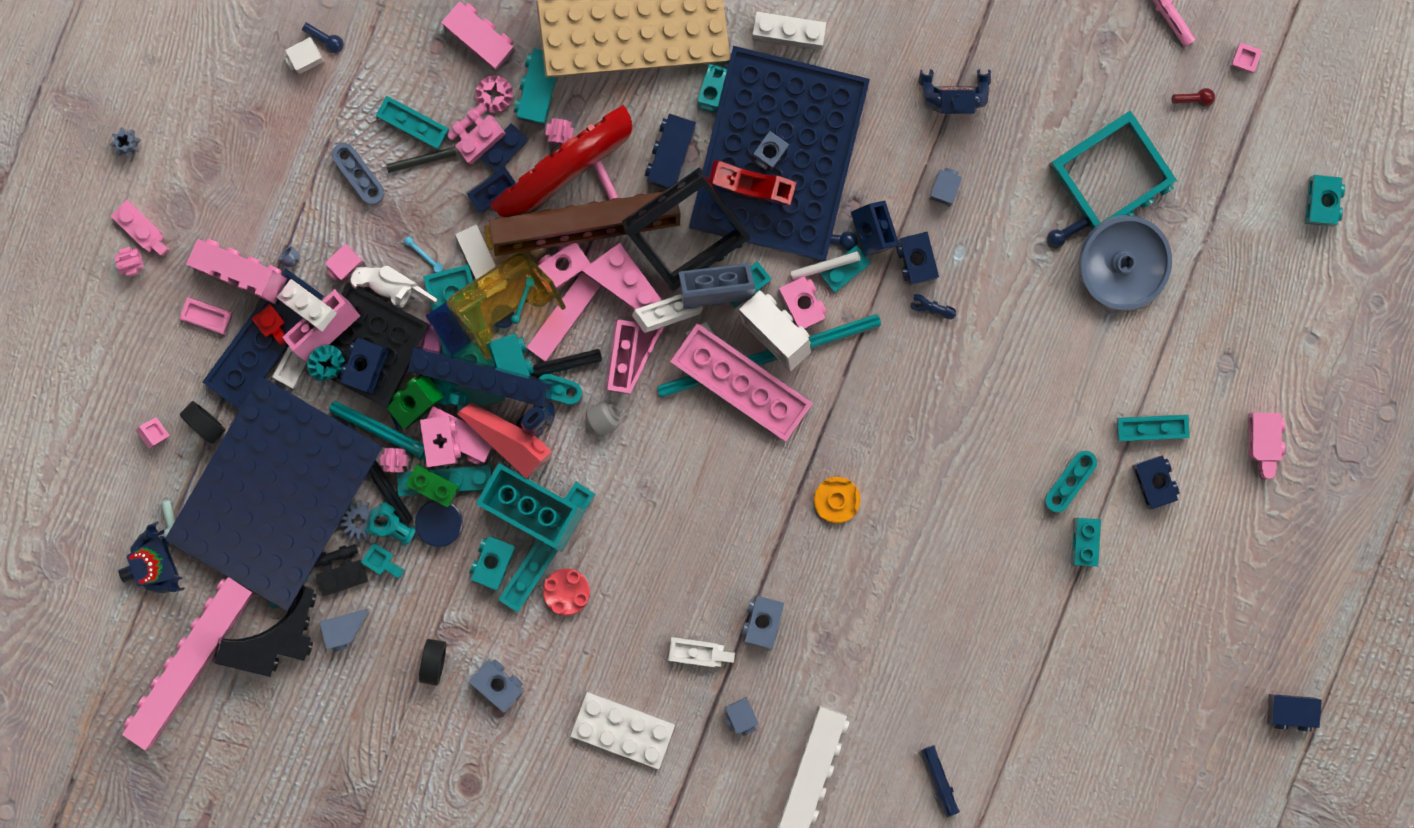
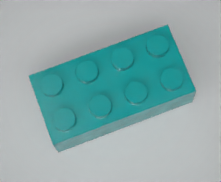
(530, 507)

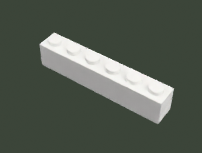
(814, 769)

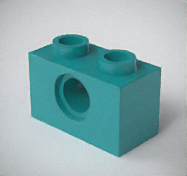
(1315, 211)
(1085, 542)
(502, 551)

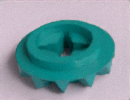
(321, 354)

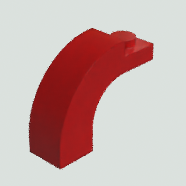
(751, 184)

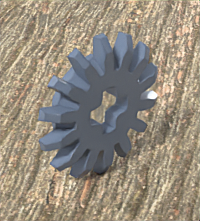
(352, 514)

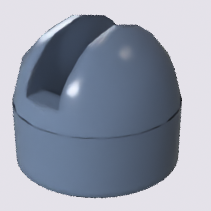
(288, 256)

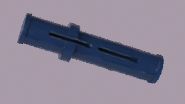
(938, 776)

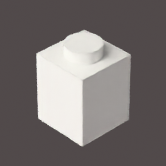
(303, 56)

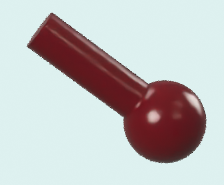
(1204, 97)

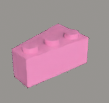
(622, 278)
(628, 355)

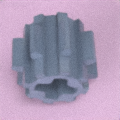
(129, 136)

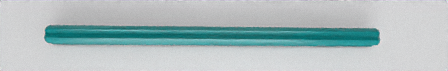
(766, 356)

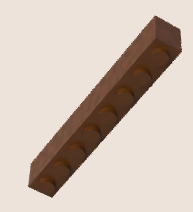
(572, 224)

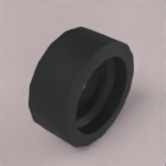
(202, 422)
(432, 662)

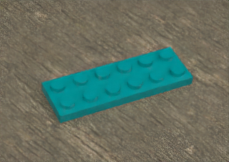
(442, 287)

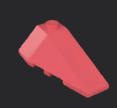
(518, 447)

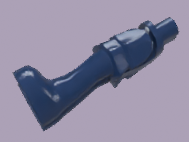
(536, 418)

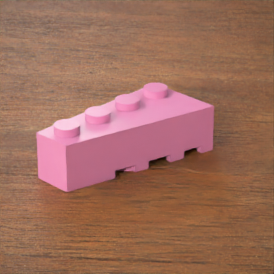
(237, 271)

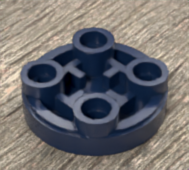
(438, 524)

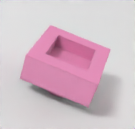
(1246, 58)
(152, 433)

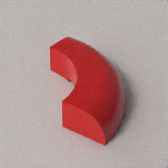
(565, 164)

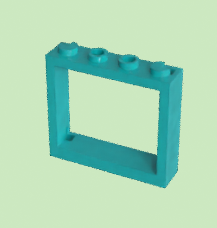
(1146, 199)

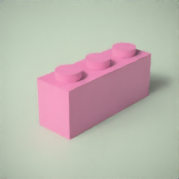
(478, 35)
(306, 337)
(468, 439)

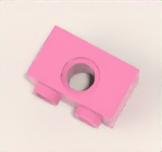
(576, 259)
(796, 290)

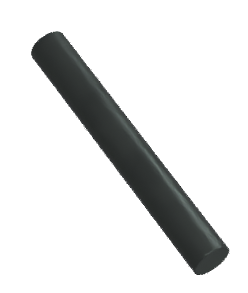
(422, 159)

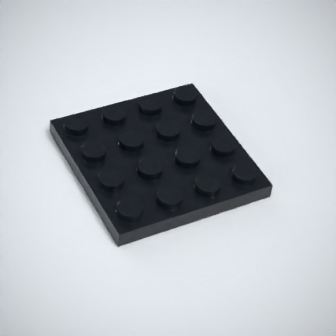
(384, 326)

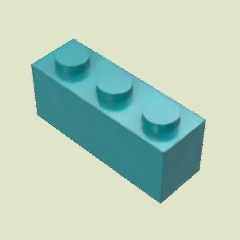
(537, 91)

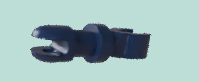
(933, 307)

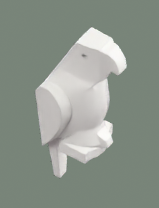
(389, 284)

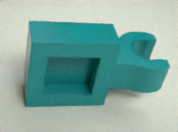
(450, 394)
(380, 560)

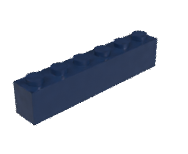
(481, 376)

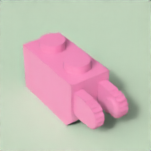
(1266, 441)

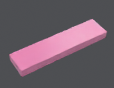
(562, 320)

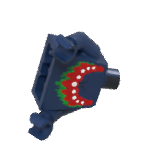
(955, 98)
(151, 563)

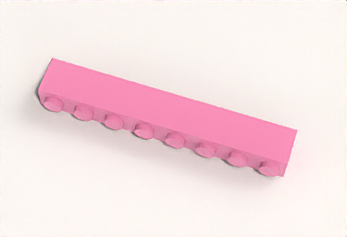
(187, 664)

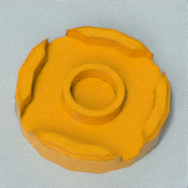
(837, 499)

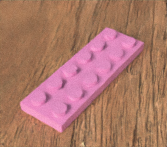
(741, 382)

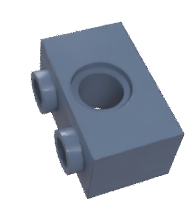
(763, 636)
(483, 683)

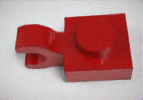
(270, 323)

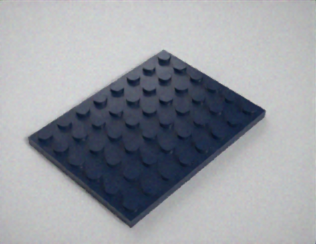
(817, 117)
(274, 493)

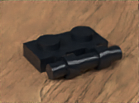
(341, 577)

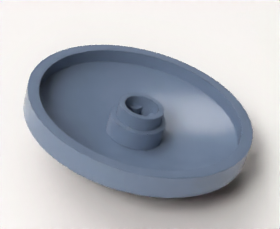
(1125, 262)

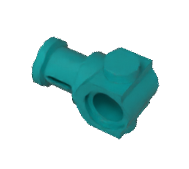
(390, 526)

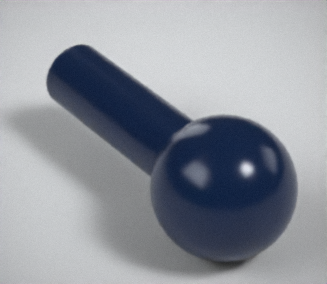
(333, 43)
(1057, 237)
(846, 240)

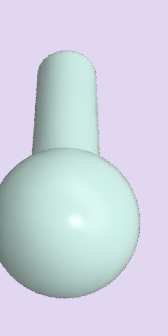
(168, 515)

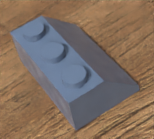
(716, 285)

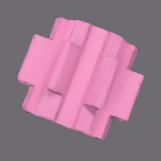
(559, 131)
(129, 261)
(393, 460)

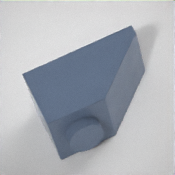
(342, 629)

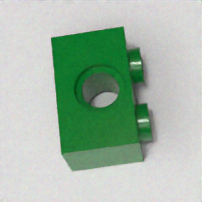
(425, 397)
(433, 485)

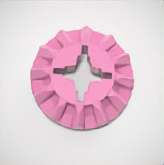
(503, 87)

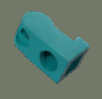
(712, 88)

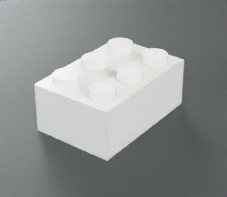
(775, 330)

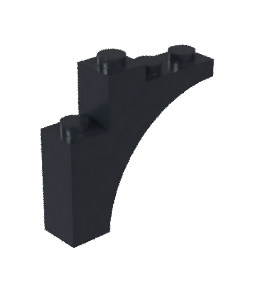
(285, 638)

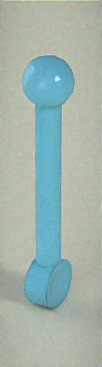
(436, 266)

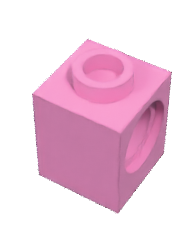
(343, 263)

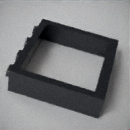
(668, 200)

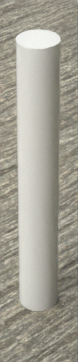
(826, 265)

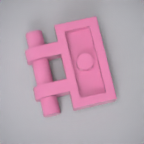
(480, 138)

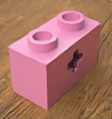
(431, 430)

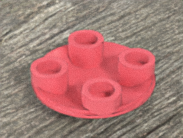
(566, 591)

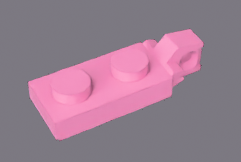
(140, 228)

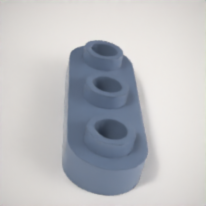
(351, 166)

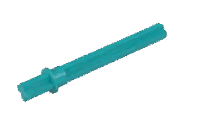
(378, 429)

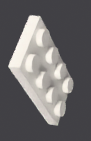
(622, 730)

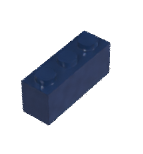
(670, 151)

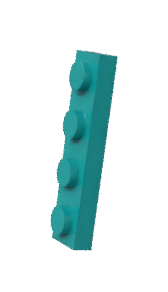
(467, 477)

